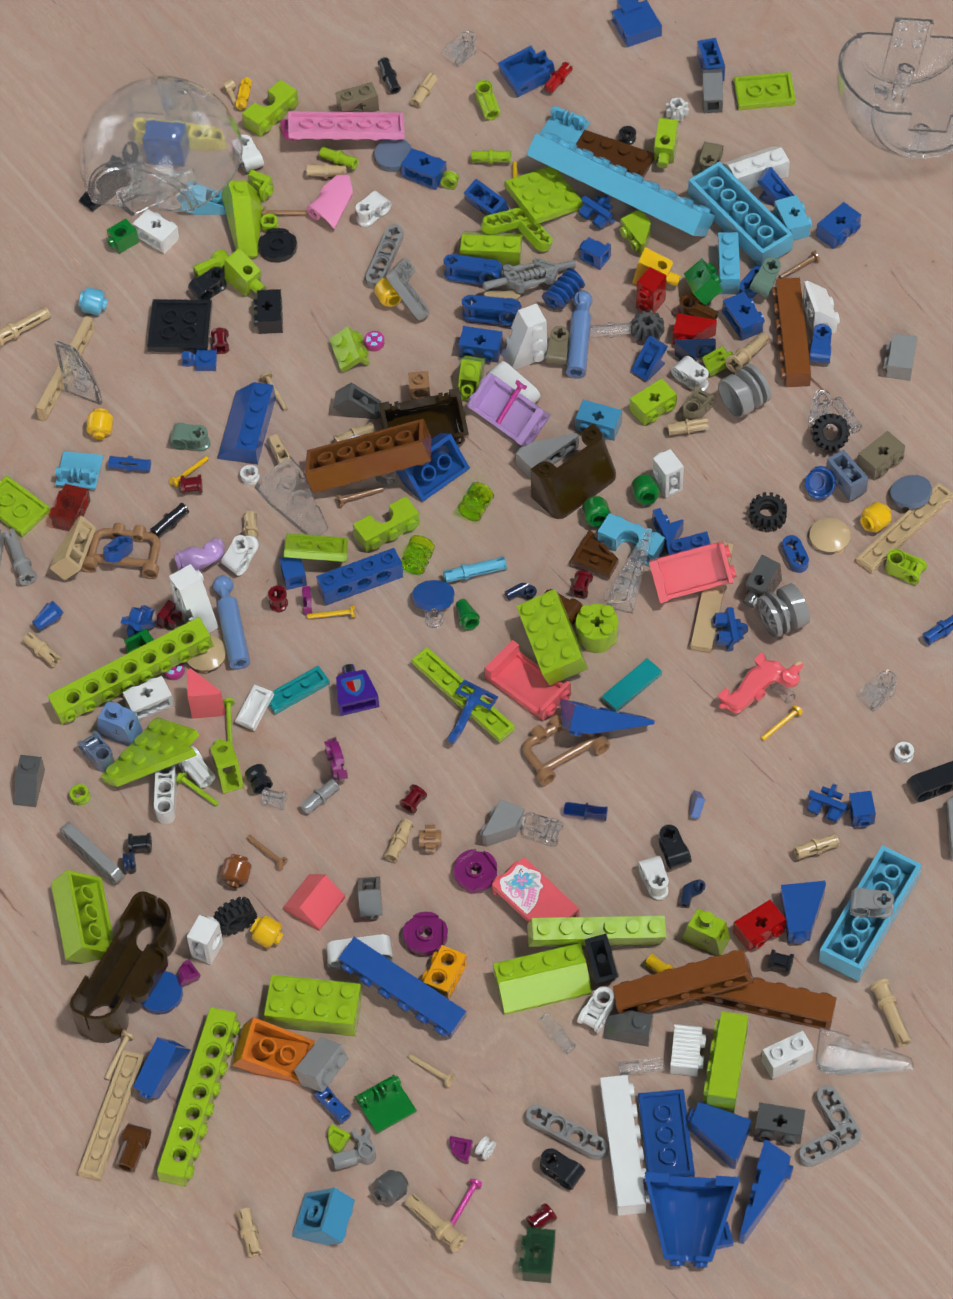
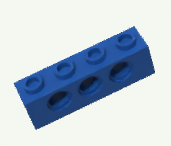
(359, 576)

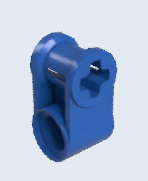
(821, 344)

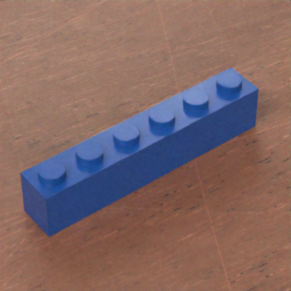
(402, 987)

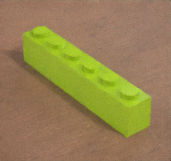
(619, 929)

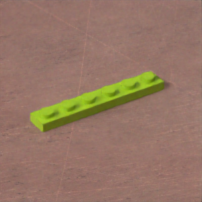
(449, 681)

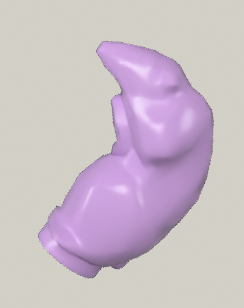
(200, 558)

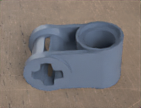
(96, 748)

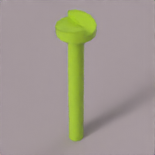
(228, 702)
(182, 778)

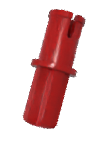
(558, 77)

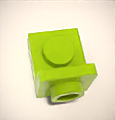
(261, 183)
(716, 360)

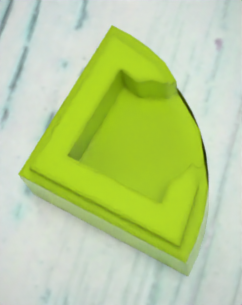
(337, 1138)

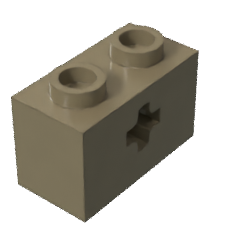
(358, 99)
(881, 455)

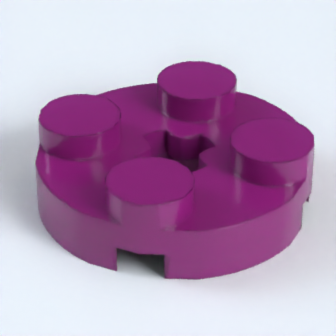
(334, 753)
(475, 882)
(416, 926)

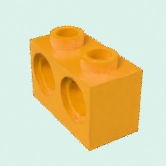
(447, 973)

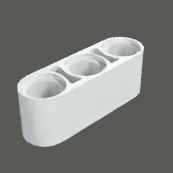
(510, 376)
(165, 800)
(379, 943)

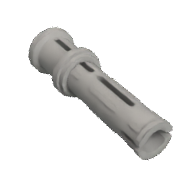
(21, 563)

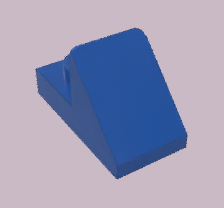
(773, 187)
(649, 359)
(669, 530)

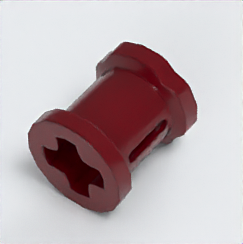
(220, 340)
(191, 484)
(581, 584)
(280, 597)
(413, 798)
(541, 1217)

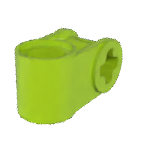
(905, 567)

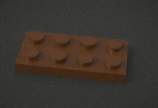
(619, 153)

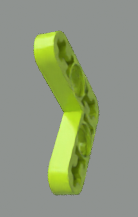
(517, 219)

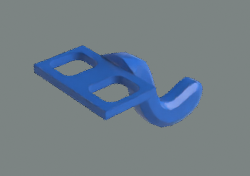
(472, 701)

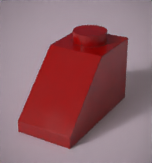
(693, 327)

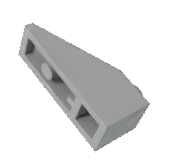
(547, 450)

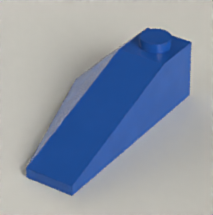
(587, 719)
(770, 1178)

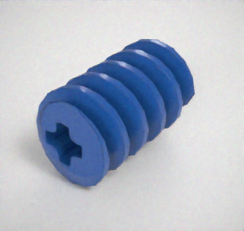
(563, 289)

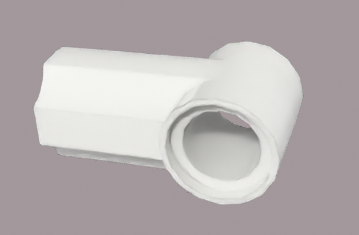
(197, 770)

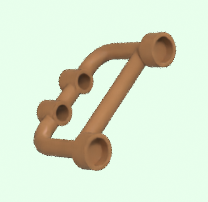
(138, 534)
(540, 735)

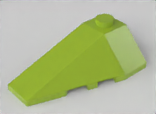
(243, 215)

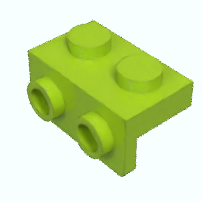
(349, 349)

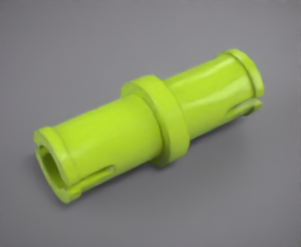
(491, 156)
(338, 157)

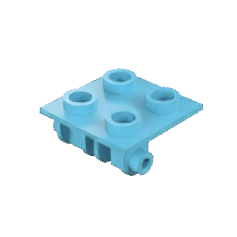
(565, 124)
(79, 470)

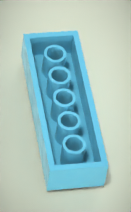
(740, 211)
(857, 939)

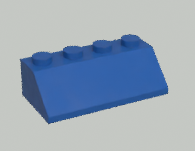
(248, 423)

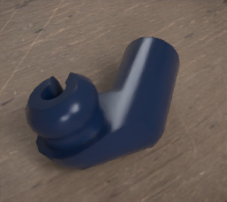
(521, 589)
(691, 890)

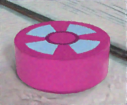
(374, 341)
(176, 672)

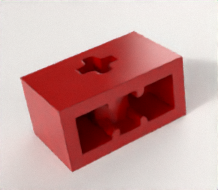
(651, 290)
(759, 925)

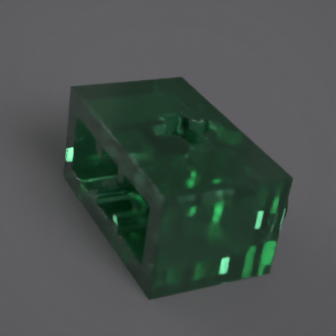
(537, 1268)

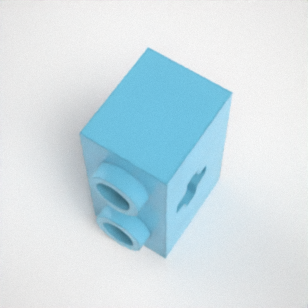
(793, 216)

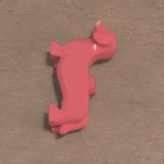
(757, 681)

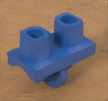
(603, 216)
(139, 620)
(732, 628)
(836, 807)

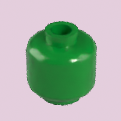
(645, 489)
(595, 511)

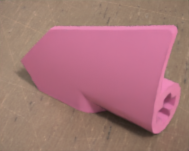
(332, 200)

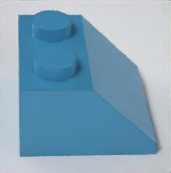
(324, 1216)

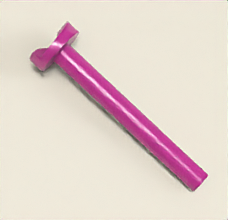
(519, 386)
(474, 1184)

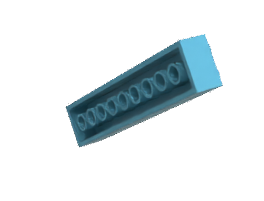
(621, 184)

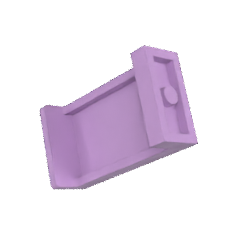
(523, 418)

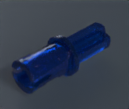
(585, 811)

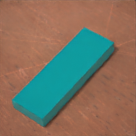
(631, 685)
(298, 689)

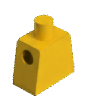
(658, 262)

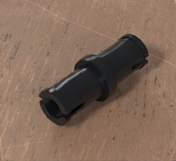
(389, 75)
(170, 520)

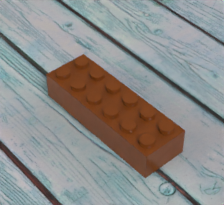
(368, 456)

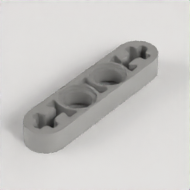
(381, 255)
(91, 853)
(568, 1129)

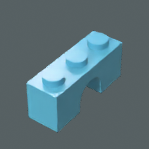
(729, 262)
(617, 530)

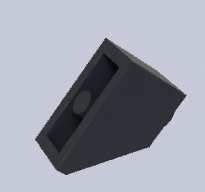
(601, 958)

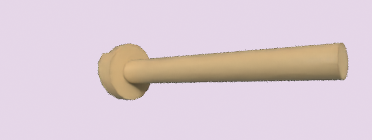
(267, 377)
(127, 1036)
(448, 1078)

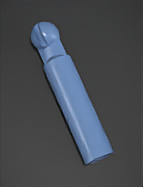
(579, 335)
(231, 624)

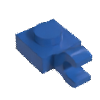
(203, 360)

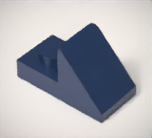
(694, 347)

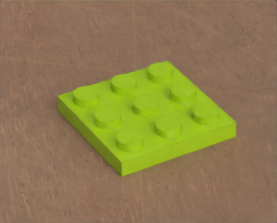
(543, 194)

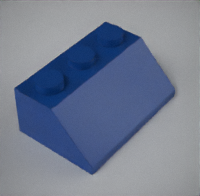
(445, 466)

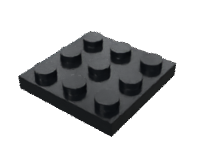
(179, 325)

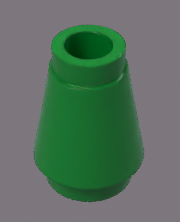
(467, 615)

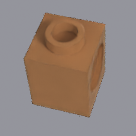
(419, 385)

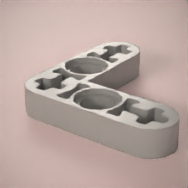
(398, 278)
(839, 1128)

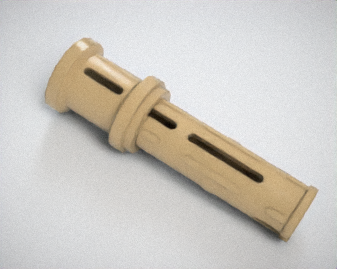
(12, 330)
(743, 356)
(887, 1003)
(443, 1229)

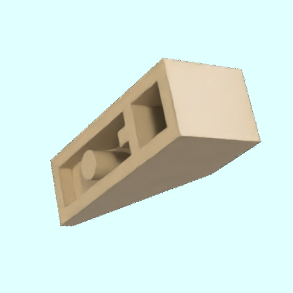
(73, 549)

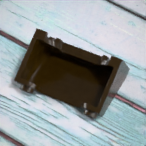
(439, 412)
(579, 478)

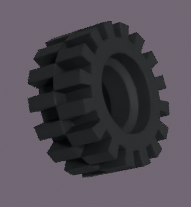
(843, 432)
(767, 522)
(235, 916)

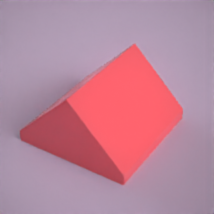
(203, 697)
(315, 900)

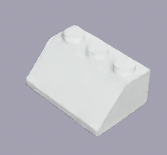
(751, 166)

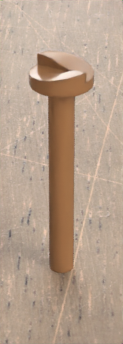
(284, 212)
(814, 257)
(358, 495)
(281, 862)

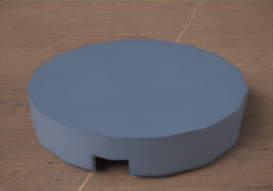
(391, 154)
(911, 491)

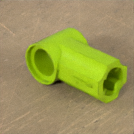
(486, 99)
(216, 260)

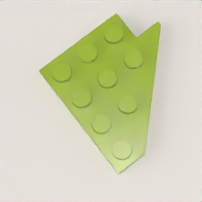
(154, 749)

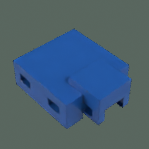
(636, 22)
(526, 70)

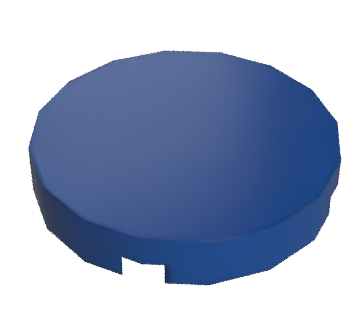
(433, 595)
(165, 995)

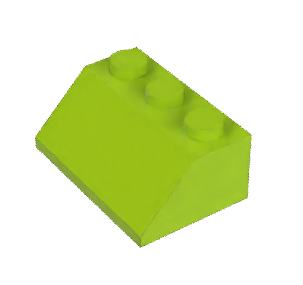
(500, 246)

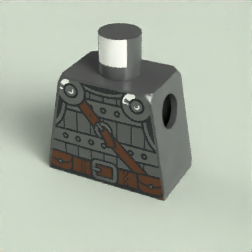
(762, 580)

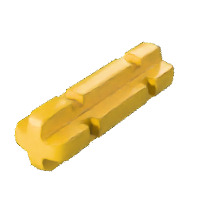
(243, 94)

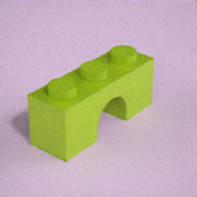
(262, 118)
(374, 534)

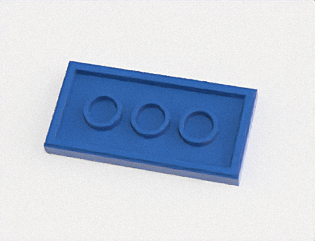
(666, 1133)

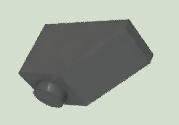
(356, 402)
(28, 780)
(370, 897)
(630, 1028)

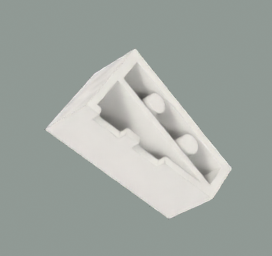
(527, 339)
(191, 597)

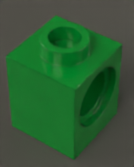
(122, 236)

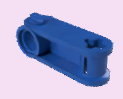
(471, 269)
(490, 309)

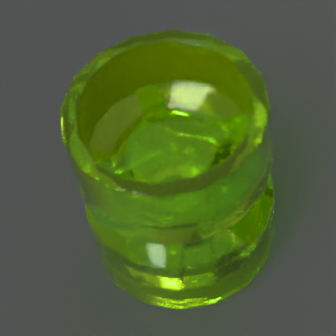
(475, 501)
(417, 554)

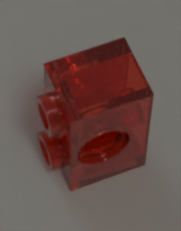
(70, 496)

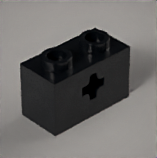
(269, 311)

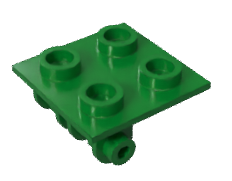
(385, 1103)

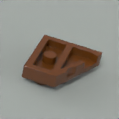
(595, 557)

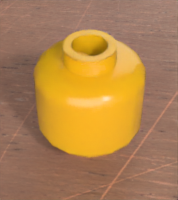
(386, 293)
(99, 423)
(875, 517)
(266, 931)

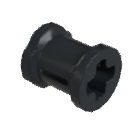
(139, 842)
(780, 961)

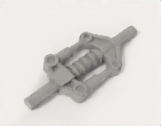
(520, 279)

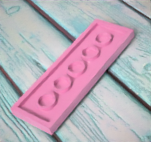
(346, 125)

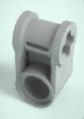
(869, 903)

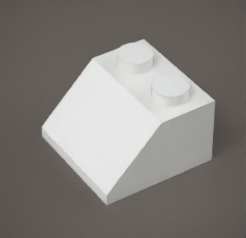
(819, 307)

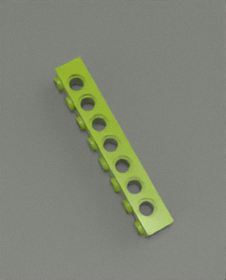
(134, 661)
(180, 1171)

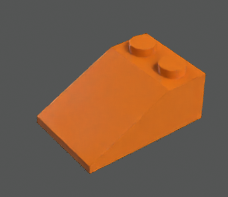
(270, 1050)

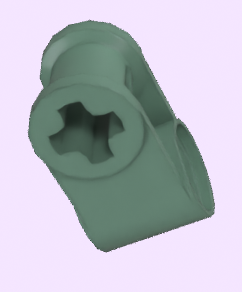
(766, 278)
(187, 437)

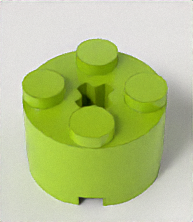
(597, 627)

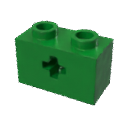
(704, 281)

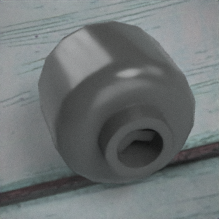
(390, 1187)

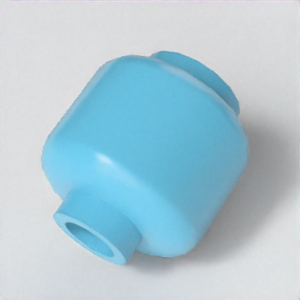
(92, 301)

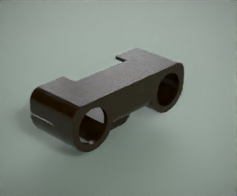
(125, 970)

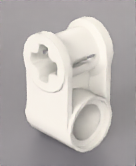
(251, 156)
(372, 209)
(691, 373)
(239, 553)
(654, 877)
(596, 1013)

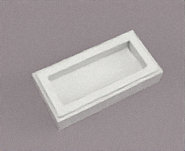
(254, 707)

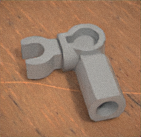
(365, 1154)

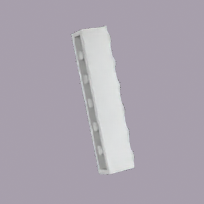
(623, 1145)

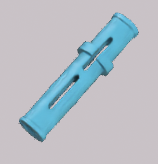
(471, 570)

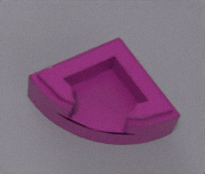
(307, 600)
(187, 973)
(461, 1148)

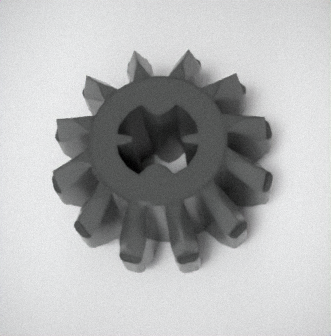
(647, 325)

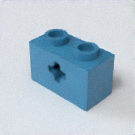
(603, 417)

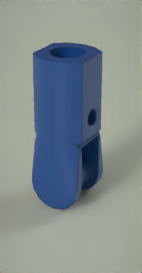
(334, 1105)

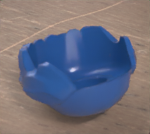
(820, 482)

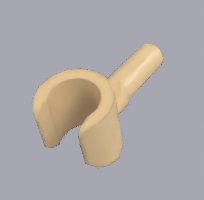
(229, 85)

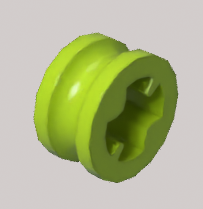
(449, 180)
(269, 218)
(83, 799)

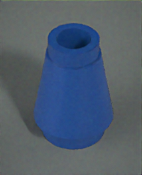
(49, 614)

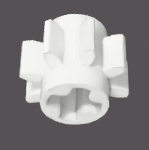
(677, 109)

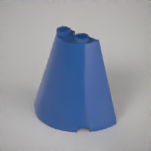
(690, 1214)

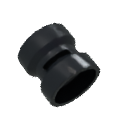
(259, 780)

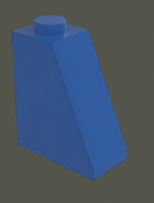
(801, 908)
(160, 1067)
(720, 1131)

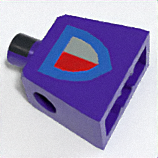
(355, 691)

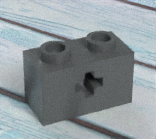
(771, 1115)

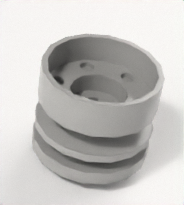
(744, 390)
(783, 610)

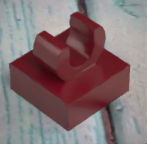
(167, 613)

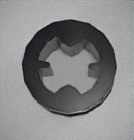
(627, 130)

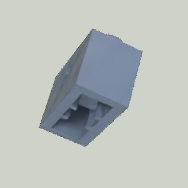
(848, 475)

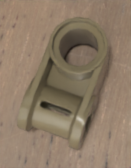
(710, 155)
(558, 346)
(697, 404)

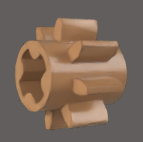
(430, 838)

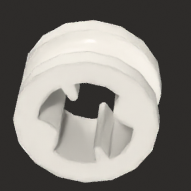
(250, 480)
(904, 746)
(485, 1148)

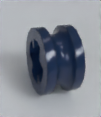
(129, 862)

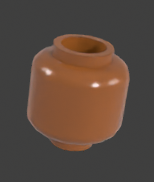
(235, 870)

